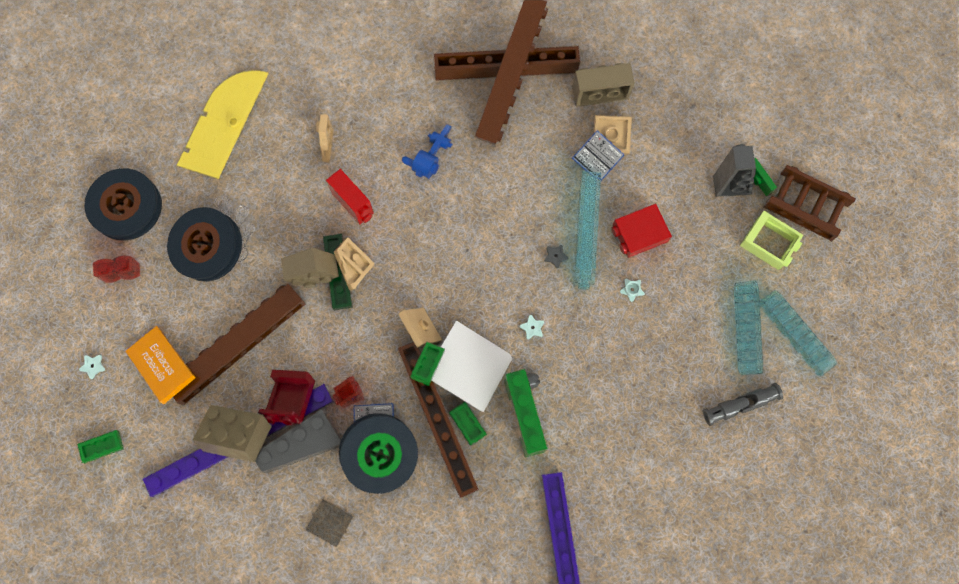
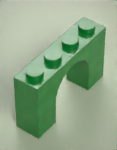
(530, 428)

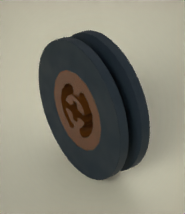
(111, 191)
(203, 261)

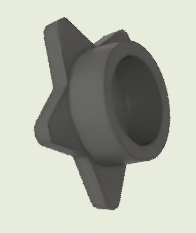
(555, 260)

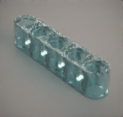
(748, 328)
(798, 332)

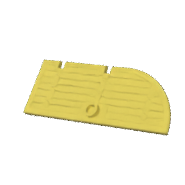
(219, 130)

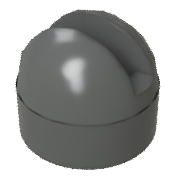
(533, 380)

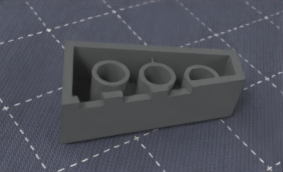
(736, 172)
(300, 443)

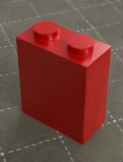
(350, 196)
(641, 231)

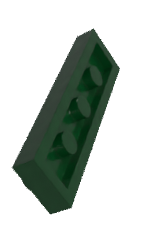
(338, 288)

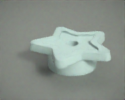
(637, 289)
(532, 332)
(97, 366)

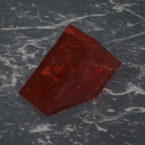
(348, 392)

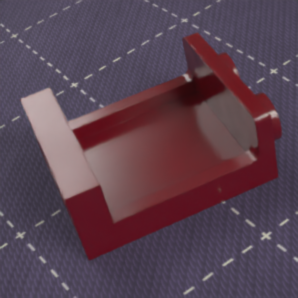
(288, 397)

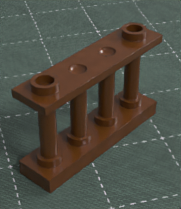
(795, 214)

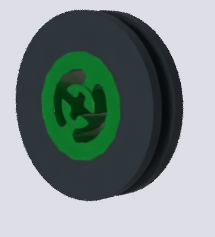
(371, 476)

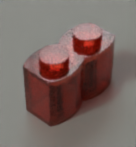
(119, 268)

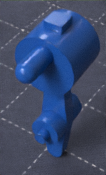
(425, 162)

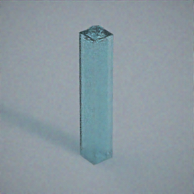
(587, 230)

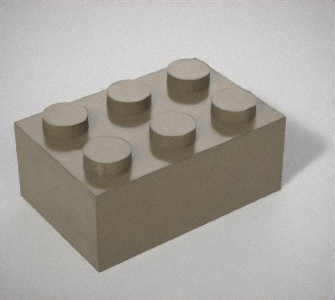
(603, 84)
(232, 433)

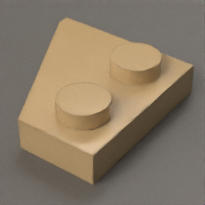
(325, 131)
(352, 262)

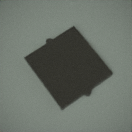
(329, 523)

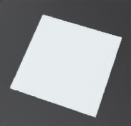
(471, 366)

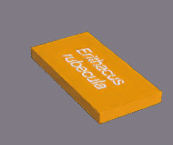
(160, 365)

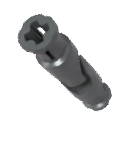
(741, 404)

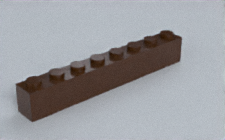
(487, 63)
(510, 70)
(240, 340)
(440, 426)

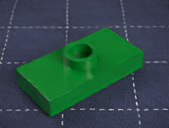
(763, 180)
(427, 363)
(467, 423)
(100, 446)

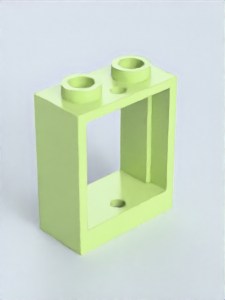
(781, 229)

